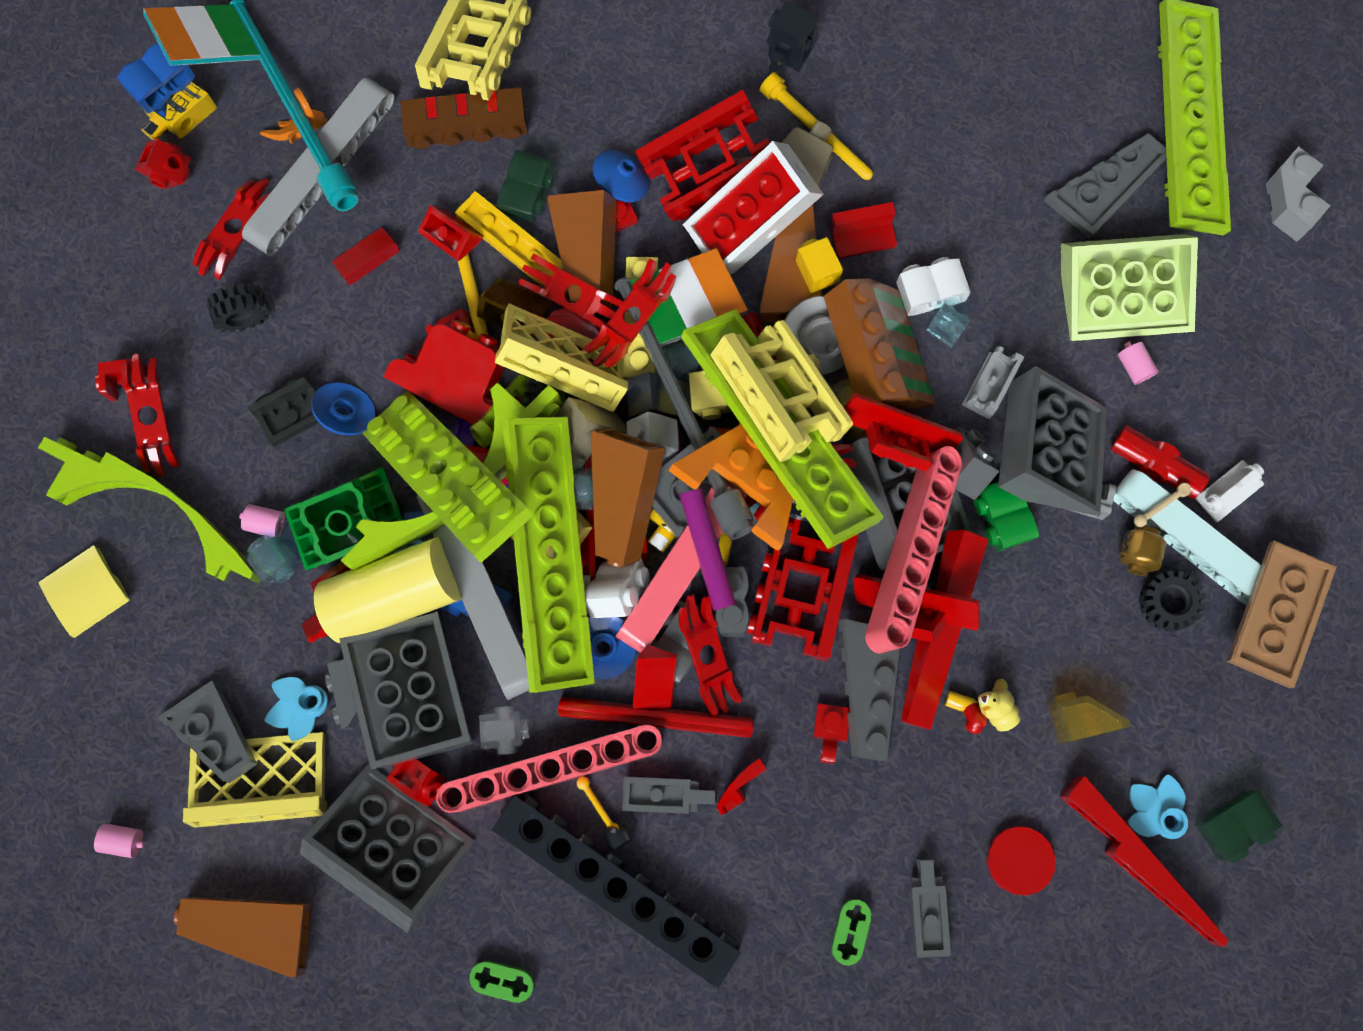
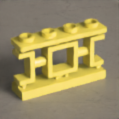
(449, 38)
(764, 400)

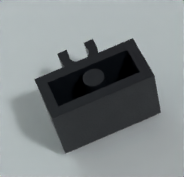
(791, 37)
(648, 394)

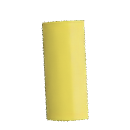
(386, 591)

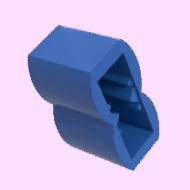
(153, 79)

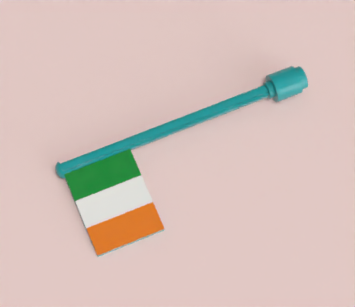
(230, 35)

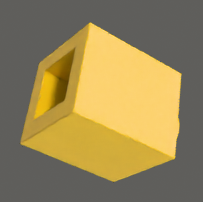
(818, 264)

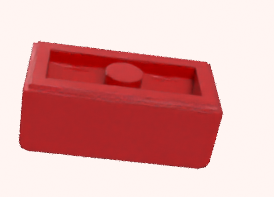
(448, 233)
(365, 256)
(654, 679)

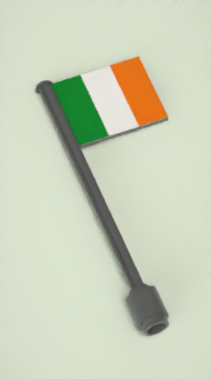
(699, 294)

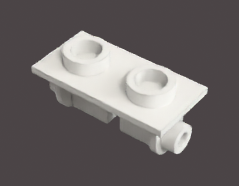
(1231, 490)

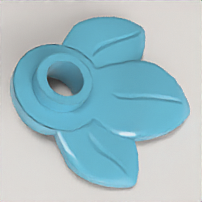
(293, 708)
(1155, 805)

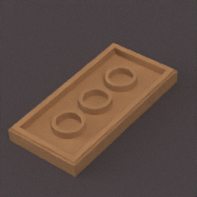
(1281, 614)

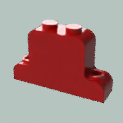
(452, 370)

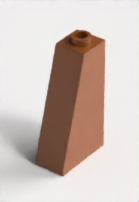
(586, 238)
(784, 280)
(623, 493)
(253, 930)

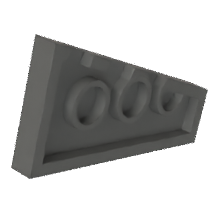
(1101, 192)
(870, 692)

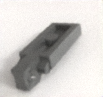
(664, 795)
(929, 912)

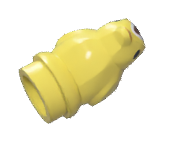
(1000, 707)

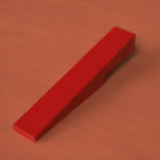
(931, 661)
(1137, 859)

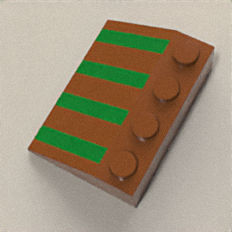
(878, 344)

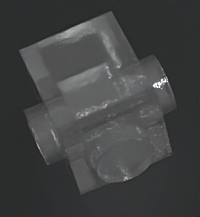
(504, 730)

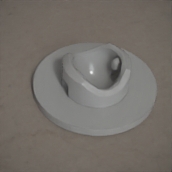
(815, 332)

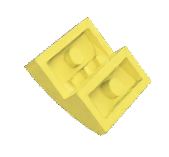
(83, 591)

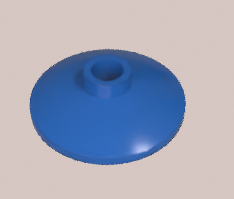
(620, 176)
(342, 408)
(620, 654)

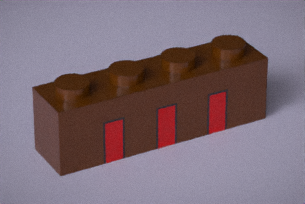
(463, 118)

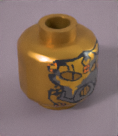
(1142, 550)

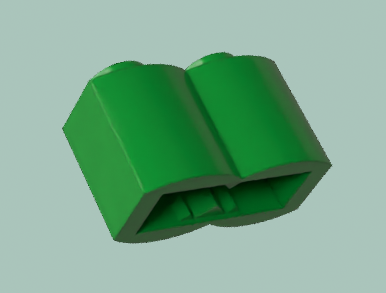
(1006, 518)

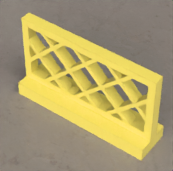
(551, 366)
(265, 807)

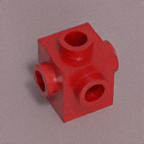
(163, 164)

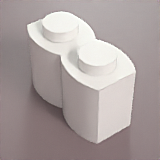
(932, 286)
(616, 589)

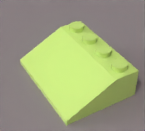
(1130, 286)

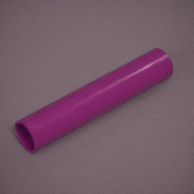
(707, 549)

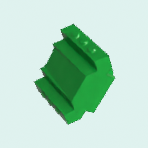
(328, 521)

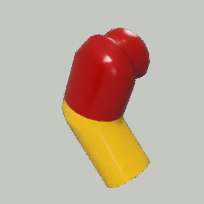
(971, 710)

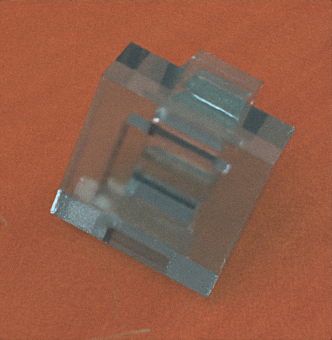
(948, 325)

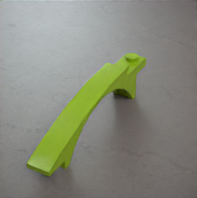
(91, 473)
(389, 537)

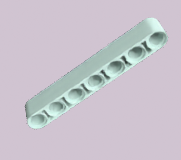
(1190, 535)

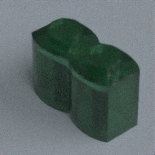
(525, 186)
(1239, 826)

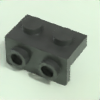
(285, 411)

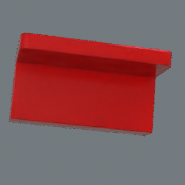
(863, 230)

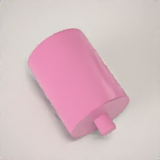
(1137, 362)
(262, 520)
(118, 840)

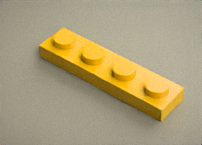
(505, 235)

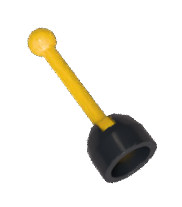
(616, 833)

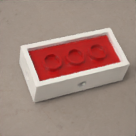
(754, 206)

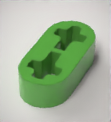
(859, 933)
(500, 990)

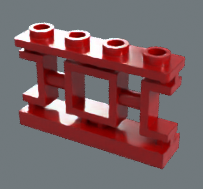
(694, 138)
(827, 593)

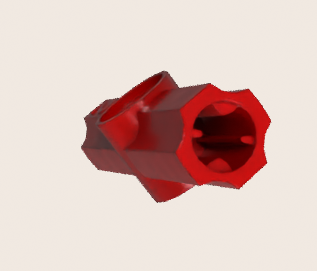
(1159, 461)

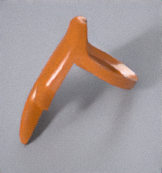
(288, 128)

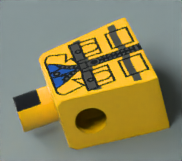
(180, 113)

